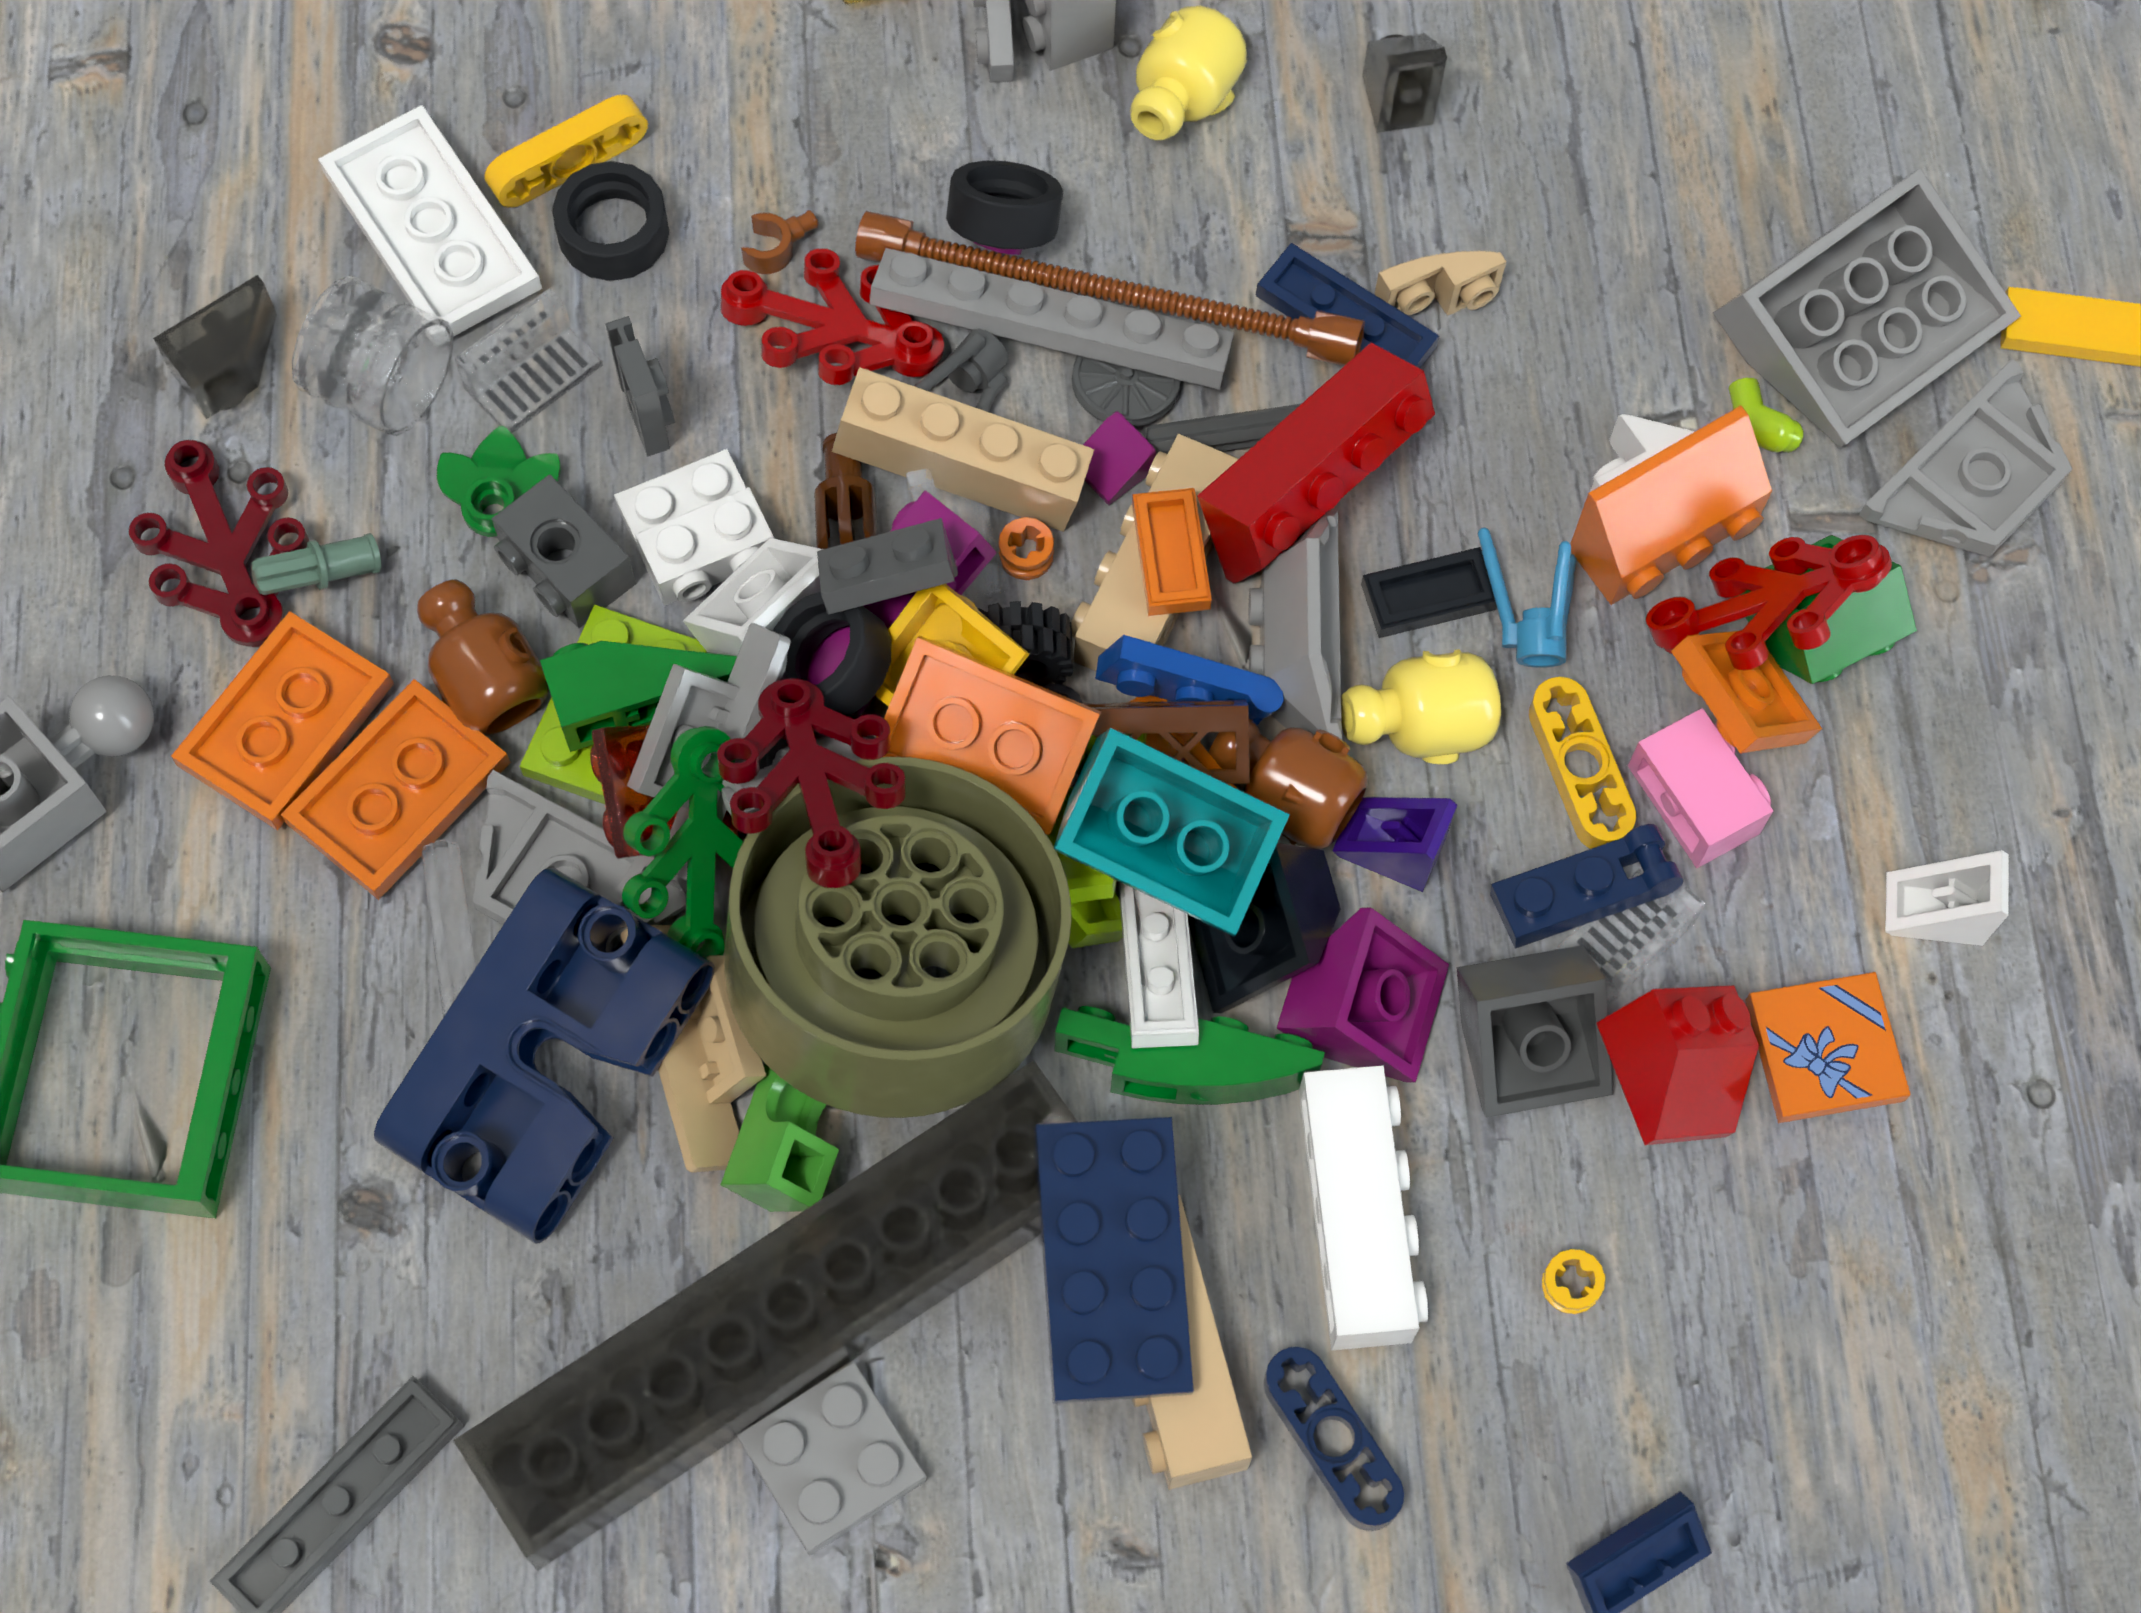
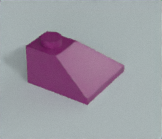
(1368, 997)

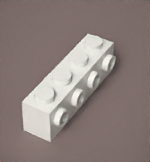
(1360, 1208)

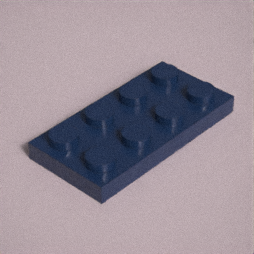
(1113, 1260)

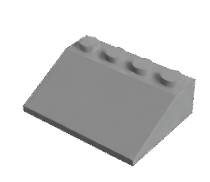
(1869, 310)

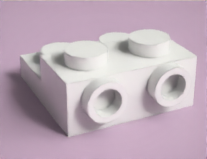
(693, 526)

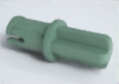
(316, 565)

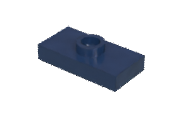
(1640, 1556)

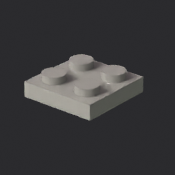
(831, 1458)

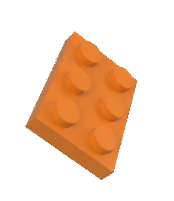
(282, 719)
(990, 726)
(395, 789)

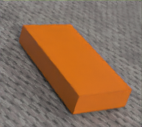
(1171, 551)

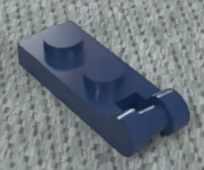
(1585, 887)

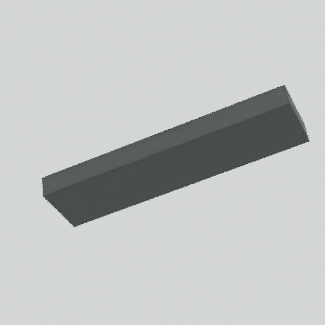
(338, 1502)

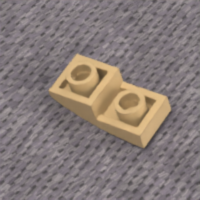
(1452, 278)

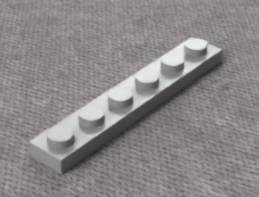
(1051, 318)

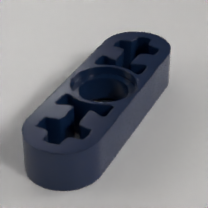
(1374, 1473)

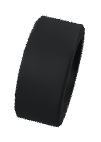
(607, 182)
(1004, 204)
(865, 660)

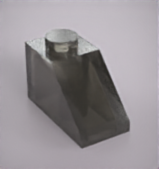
(1403, 80)
(221, 347)

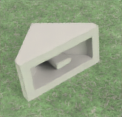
(1949, 899)

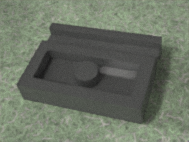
(643, 386)

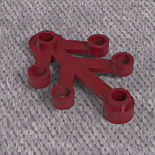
(225, 551)
(793, 712)

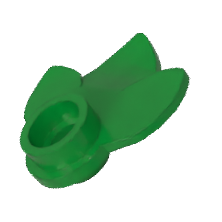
(492, 476)

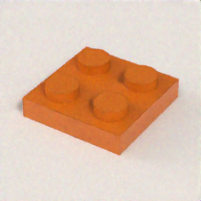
(1752, 706)

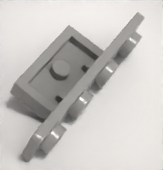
(701, 700)

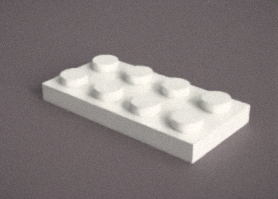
(430, 221)

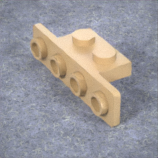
(706, 1073)

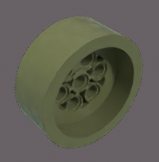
(908, 1037)

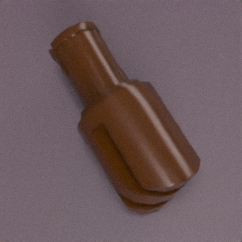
(843, 498)

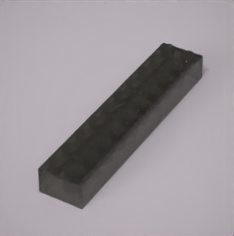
(766, 1323)

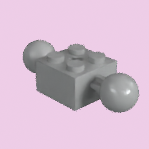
(40, 791)

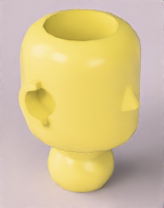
(1187, 71)
(1427, 707)

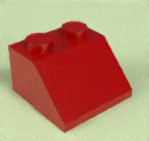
(1683, 1061)

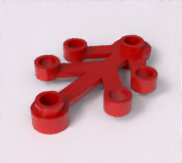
(902, 343)
(1849, 567)

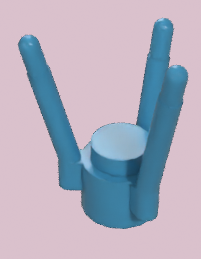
(1543, 631)

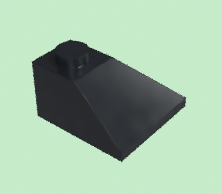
(1279, 933)

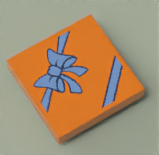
(1827, 1047)

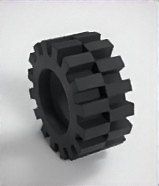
(1043, 635)

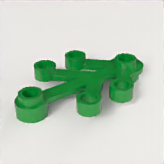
(694, 842)

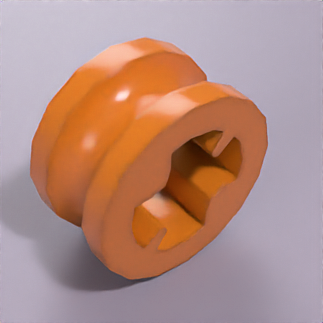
(1015, 534)

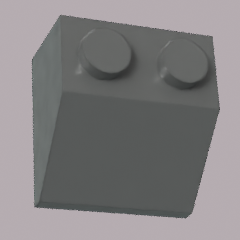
(1535, 1030)

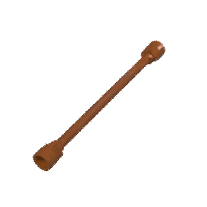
(1326, 337)

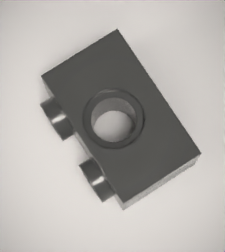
(550, 521)

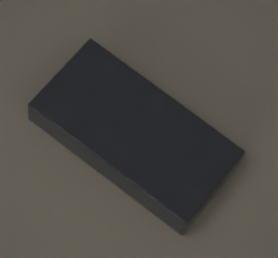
(1428, 592)

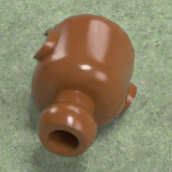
(480, 661)
(1301, 776)

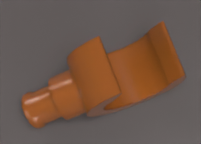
(785, 231)

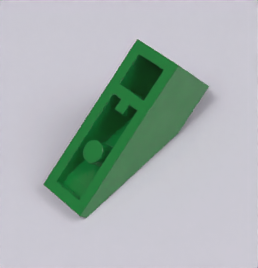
(616, 684)

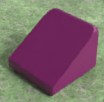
(1118, 459)

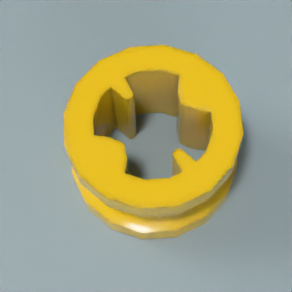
(1586, 1266)

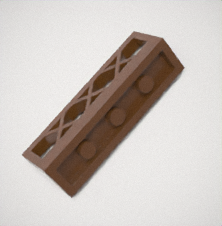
(1183, 717)

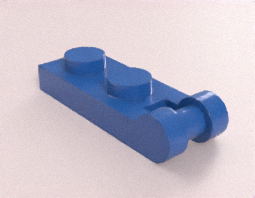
(1155, 670)

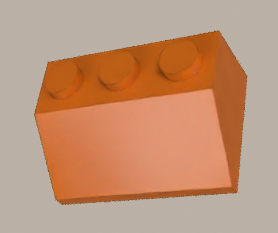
(1673, 508)

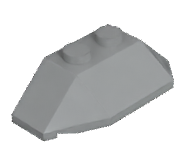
(1302, 629)

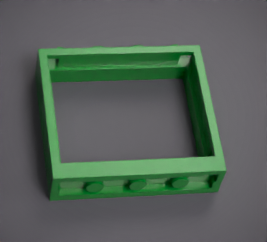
(223, 1075)

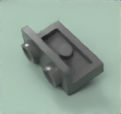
(885, 566)

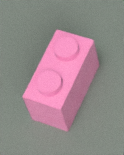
(1700, 787)

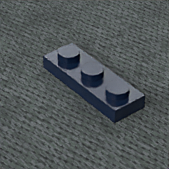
(1303, 284)

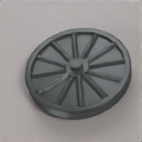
(1110, 388)

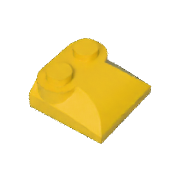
(952, 622)

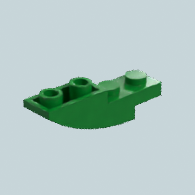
(1221, 1069)

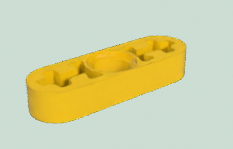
(565, 149)
(1582, 717)

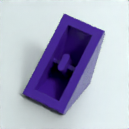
(1397, 837)

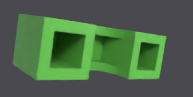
(777, 1151)

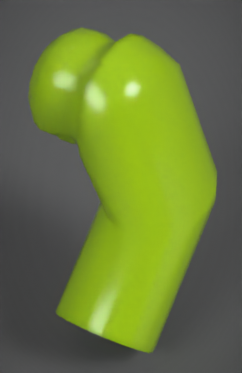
(1771, 428)

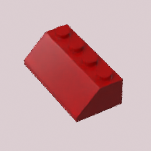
(1313, 459)

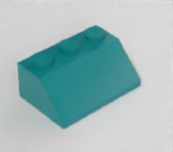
(1169, 830)

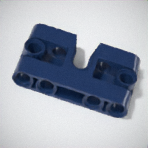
(478, 1071)

